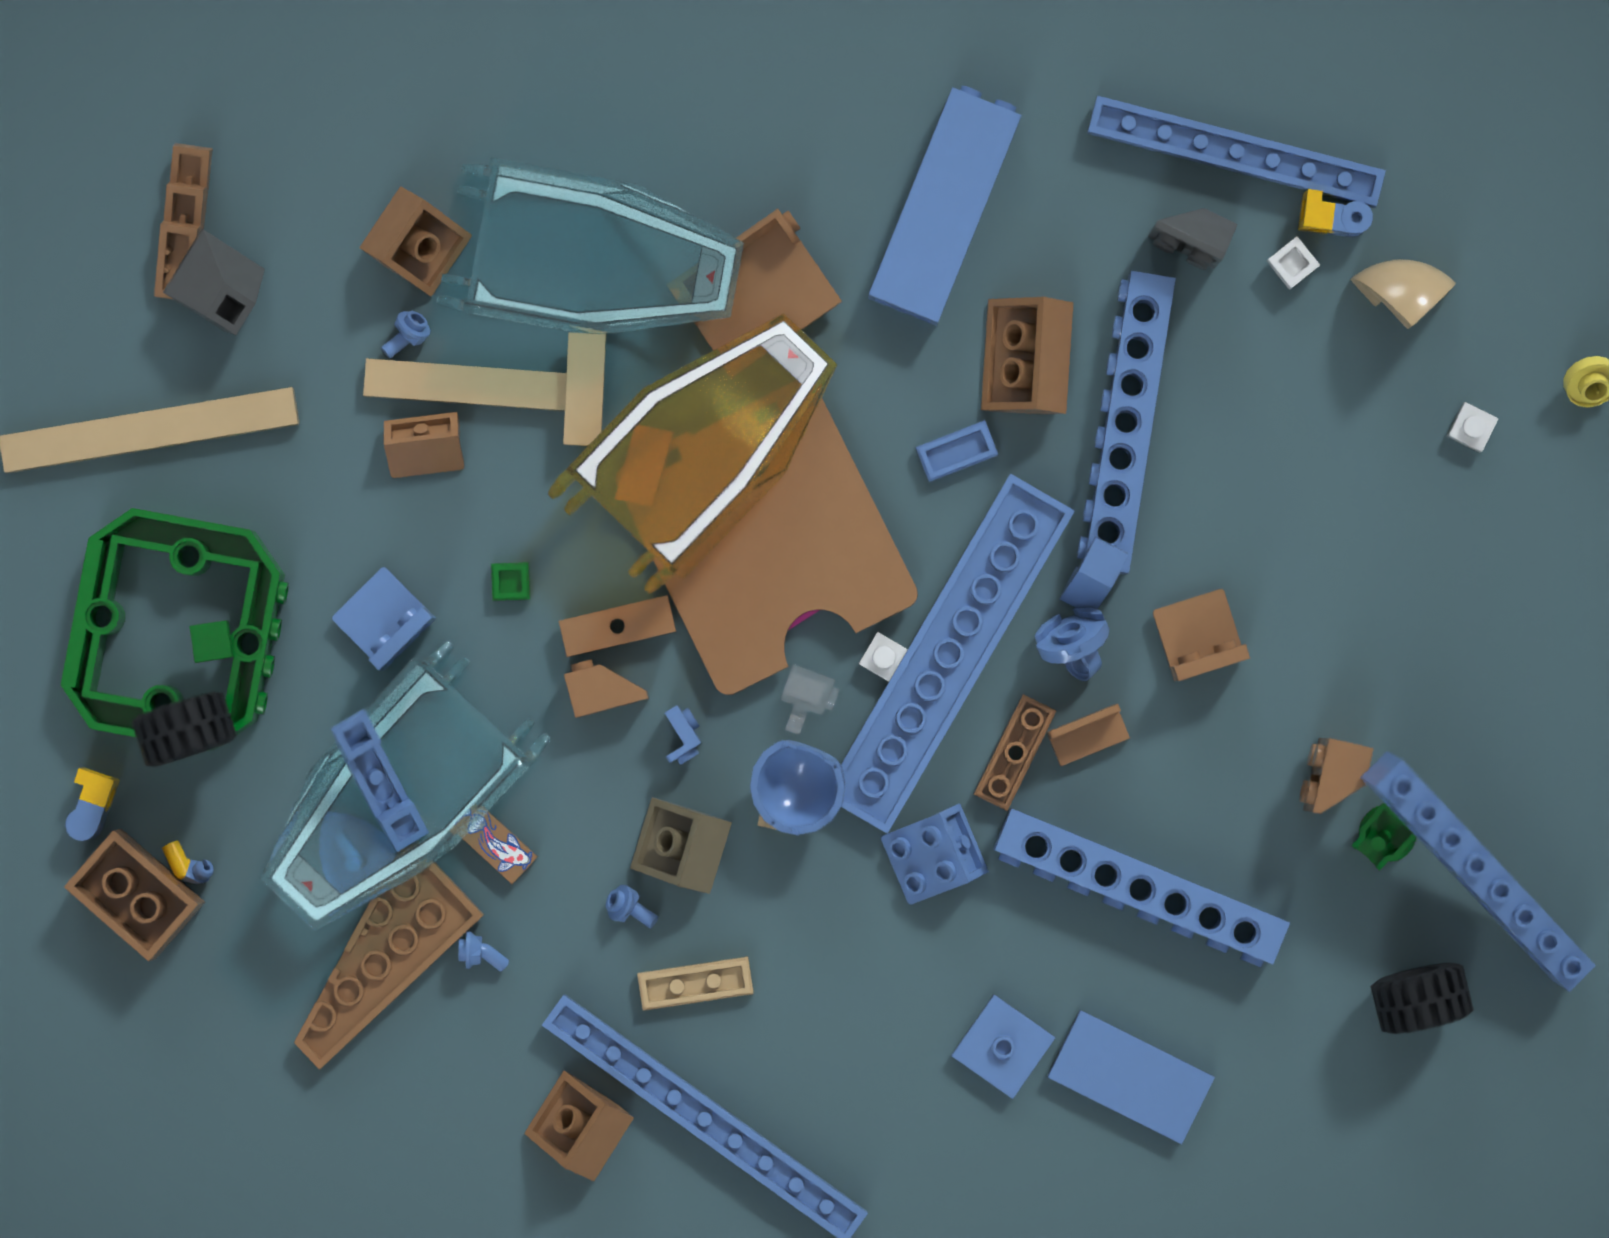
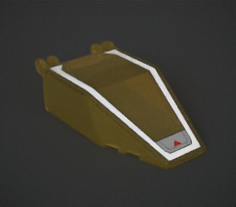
(703, 445)

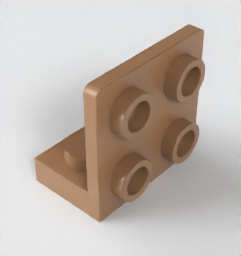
(1199, 635)

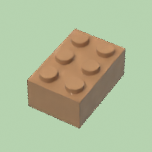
(134, 894)

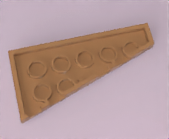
(385, 955)

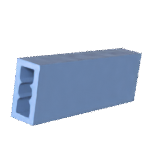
(945, 205)

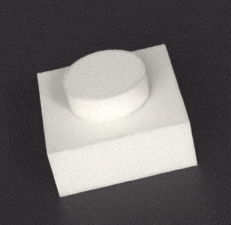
(1293, 262)
(1472, 427)
(883, 656)

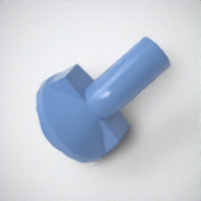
(411, 328)
(626, 904)
(473, 950)

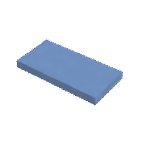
(1130, 1076)

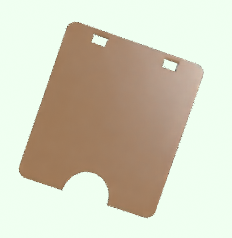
(796, 552)

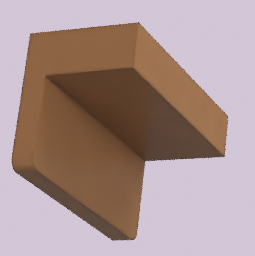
(423, 445)
(1088, 734)

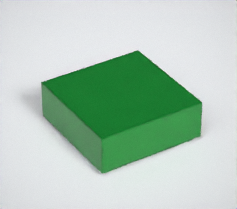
(510, 581)
(211, 641)

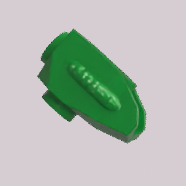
(1383, 837)

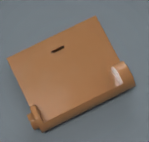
(773, 280)

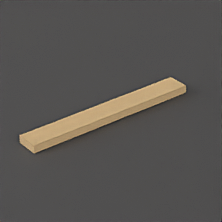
(149, 430)

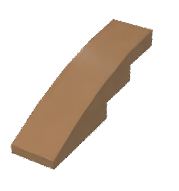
(183, 209)

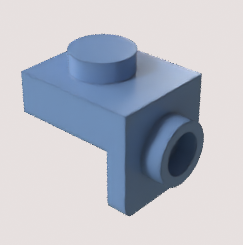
(684, 725)

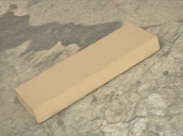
(584, 388)
(695, 983)

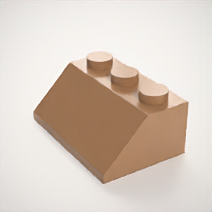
(1027, 355)

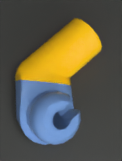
(184, 868)

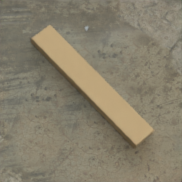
(465, 384)

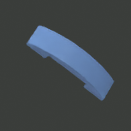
(378, 781)

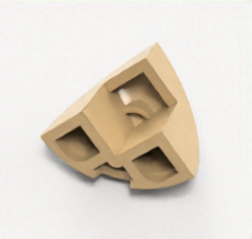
(1404, 287)

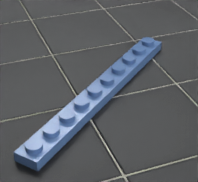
(704, 1118)

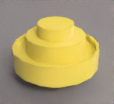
(1588, 381)

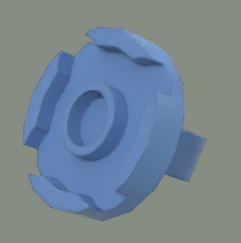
(1074, 641)

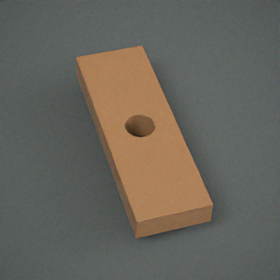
(594, 630)
(1004, 774)

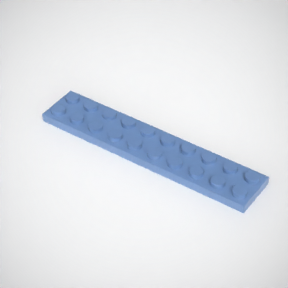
(950, 651)

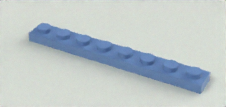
(1235, 151)

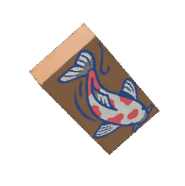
(500, 847)

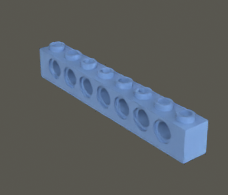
(1158, 294)
(1477, 870)
(1267, 929)

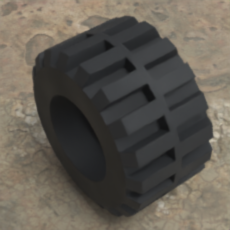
(184, 729)
(1422, 998)

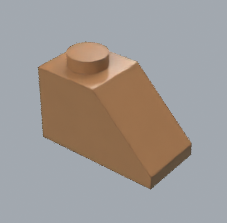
(599, 689)

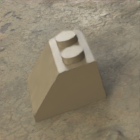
(680, 845)

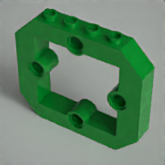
(98, 589)

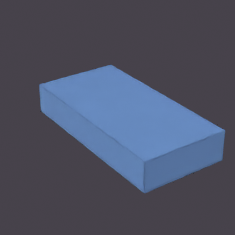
(956, 451)

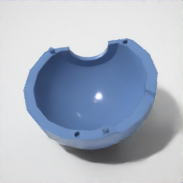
(797, 787)

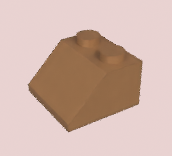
(415, 241)
(578, 1126)

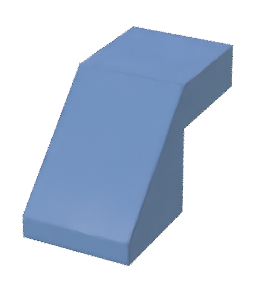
(1095, 575)

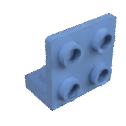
(383, 618)
(934, 854)

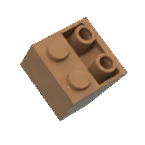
(1334, 773)

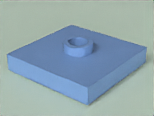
(1003, 1046)

